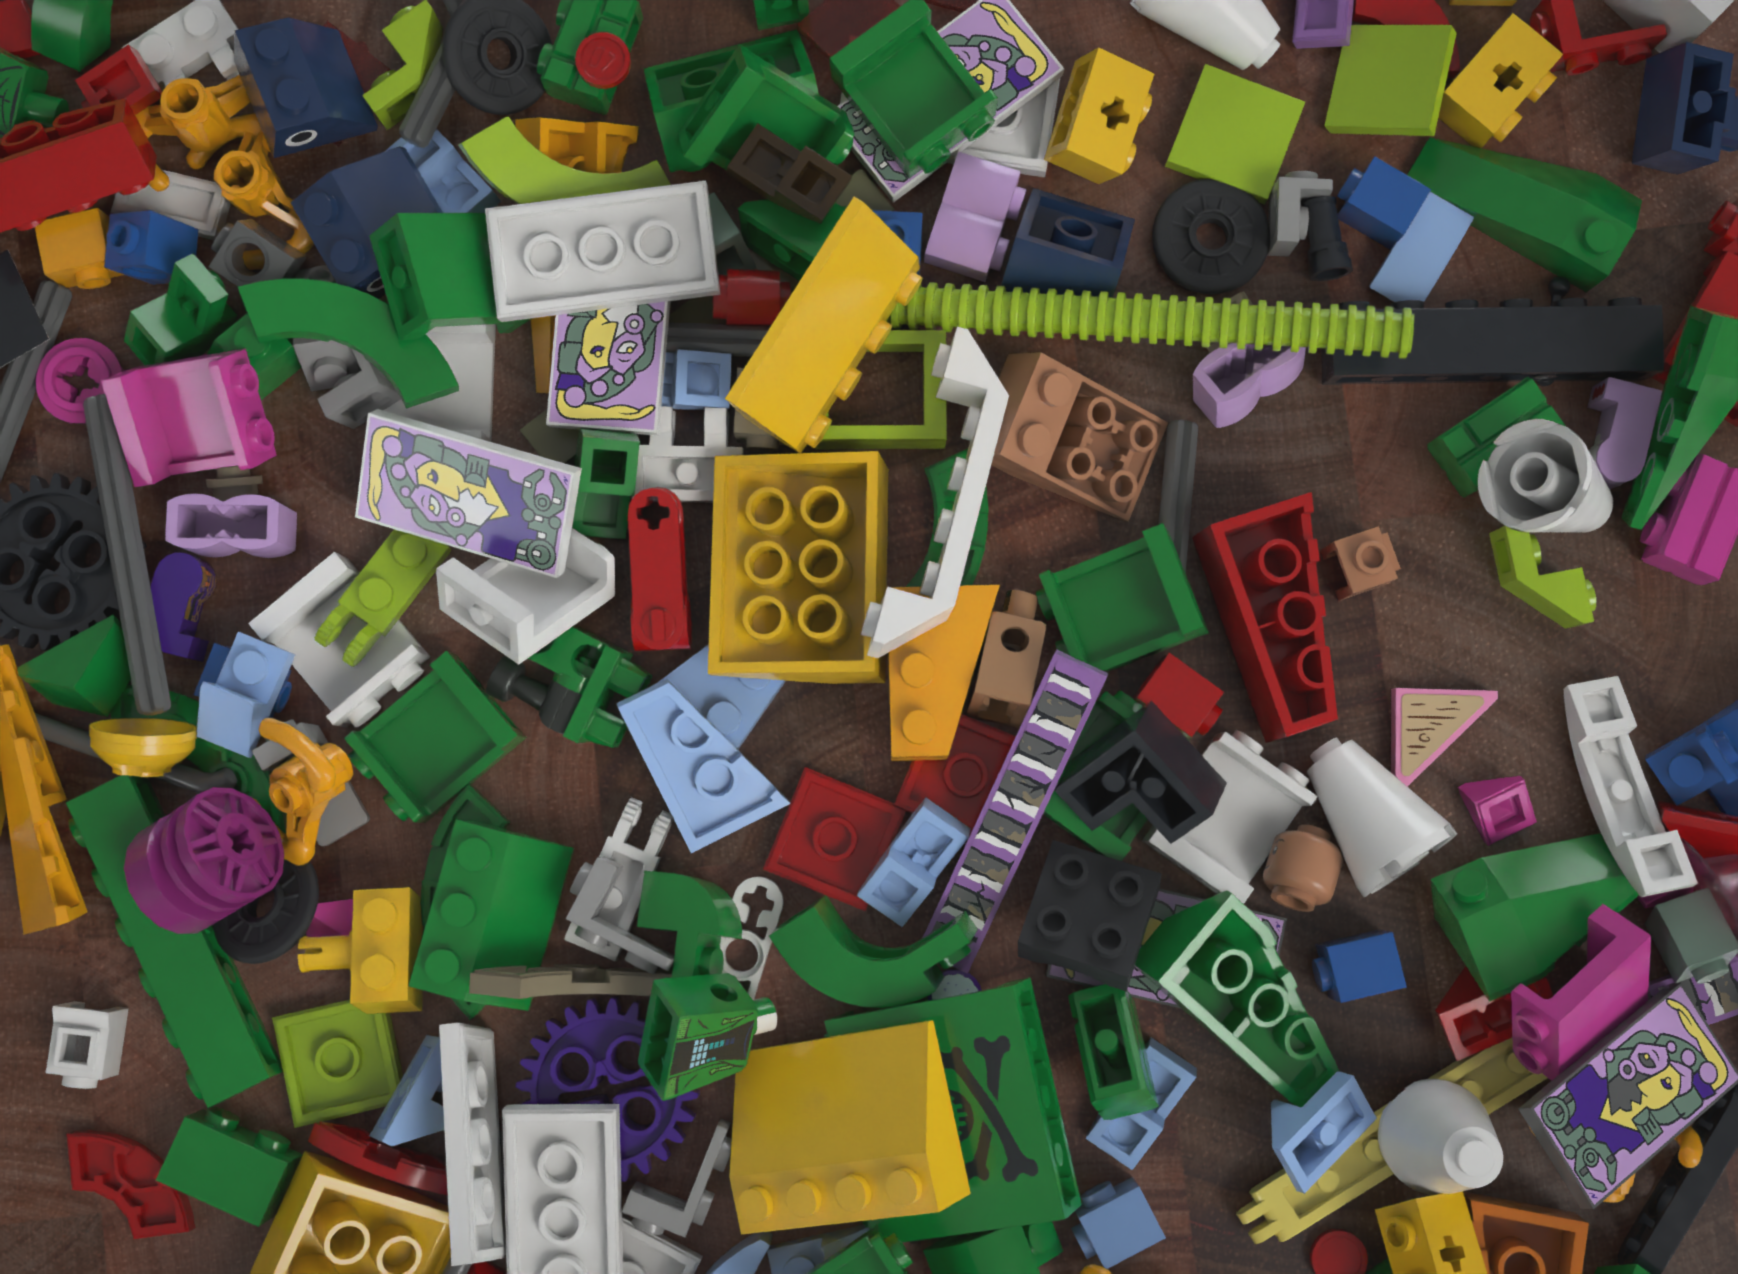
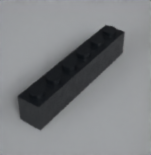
(1513, 344)

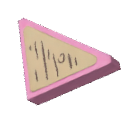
(1428, 723)

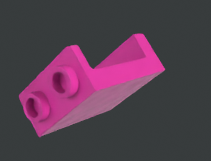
(189, 416)
(1609, 989)

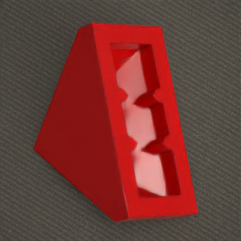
(1705, 830)
(1473, 1021)

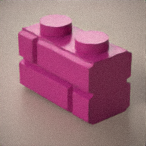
(1695, 523)

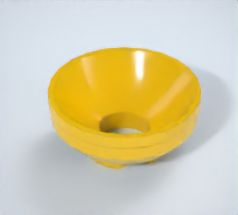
(142, 744)

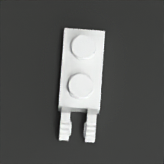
(626, 894)

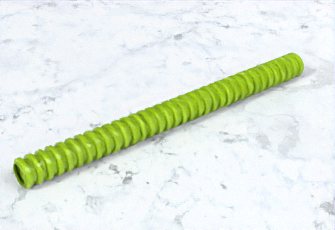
(1158, 319)

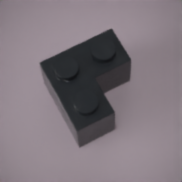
(1144, 765)

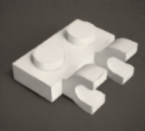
(189, 42)
(684, 469)

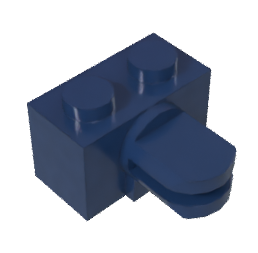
(1686, 109)

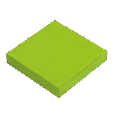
(1391, 80)
(1235, 132)
(337, 1061)

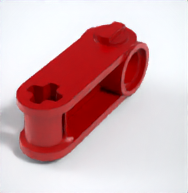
(658, 575)

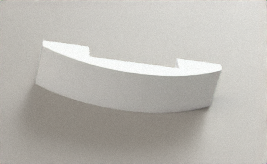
(1618, 791)

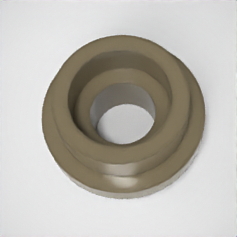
(233, 482)

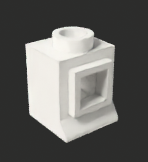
(86, 1043)

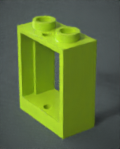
(926, 436)

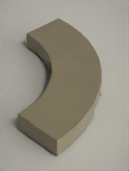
(563, 980)

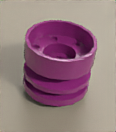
(204, 860)

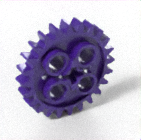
(597, 1040)

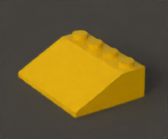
(827, 329)
(797, 565)
(844, 1131)
(353, 1224)

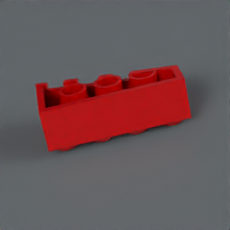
(72, 163)
(1273, 612)

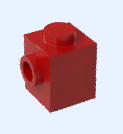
(1181, 696)

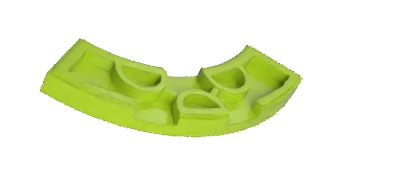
(530, 176)

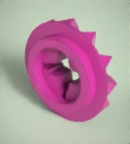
(71, 359)

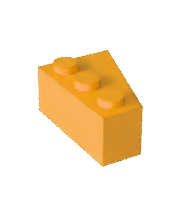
(933, 676)

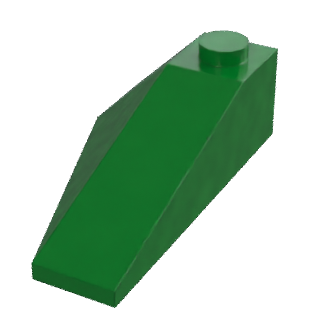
(1539, 209)
(1691, 407)
(1526, 908)
(1231, 981)

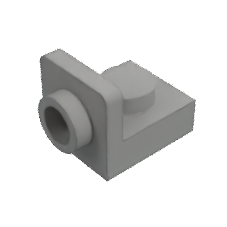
(1285, 217)
(358, 395)

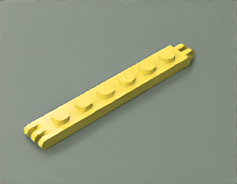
(1490, 1075)

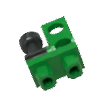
(583, 684)

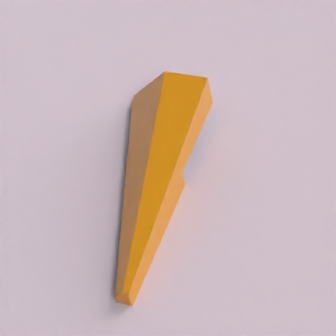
(587, 148)
(30, 785)

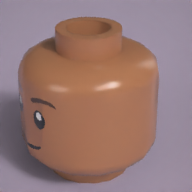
(1303, 868)

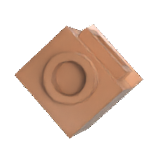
(1365, 561)

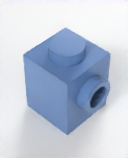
(1115, 1222)

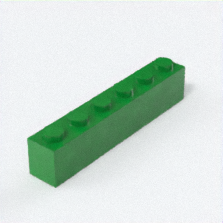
(189, 974)

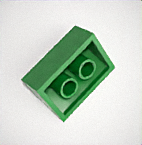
(680, 85)
(490, 909)

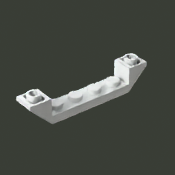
(972, 383)

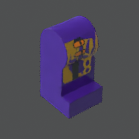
(178, 596)

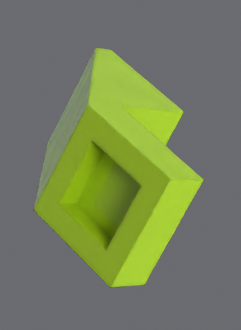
(415, 38)
(1558, 595)

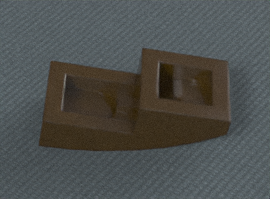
(787, 176)

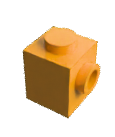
(75, 249)

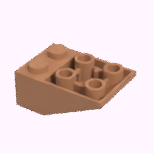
(1074, 435)

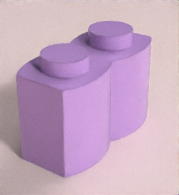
(973, 217)
(1234, 379)
(224, 528)

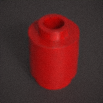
(750, 297)

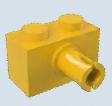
(376, 951)

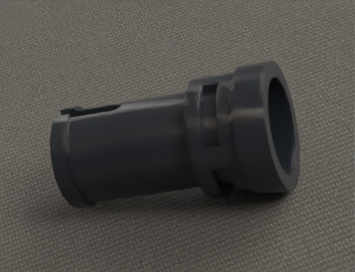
(1327, 253)

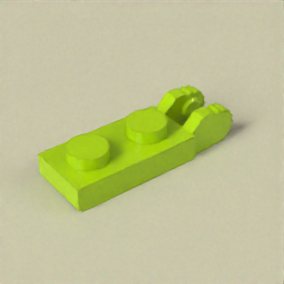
(383, 591)

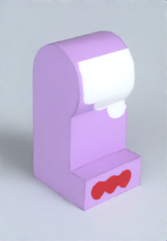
(1623, 428)

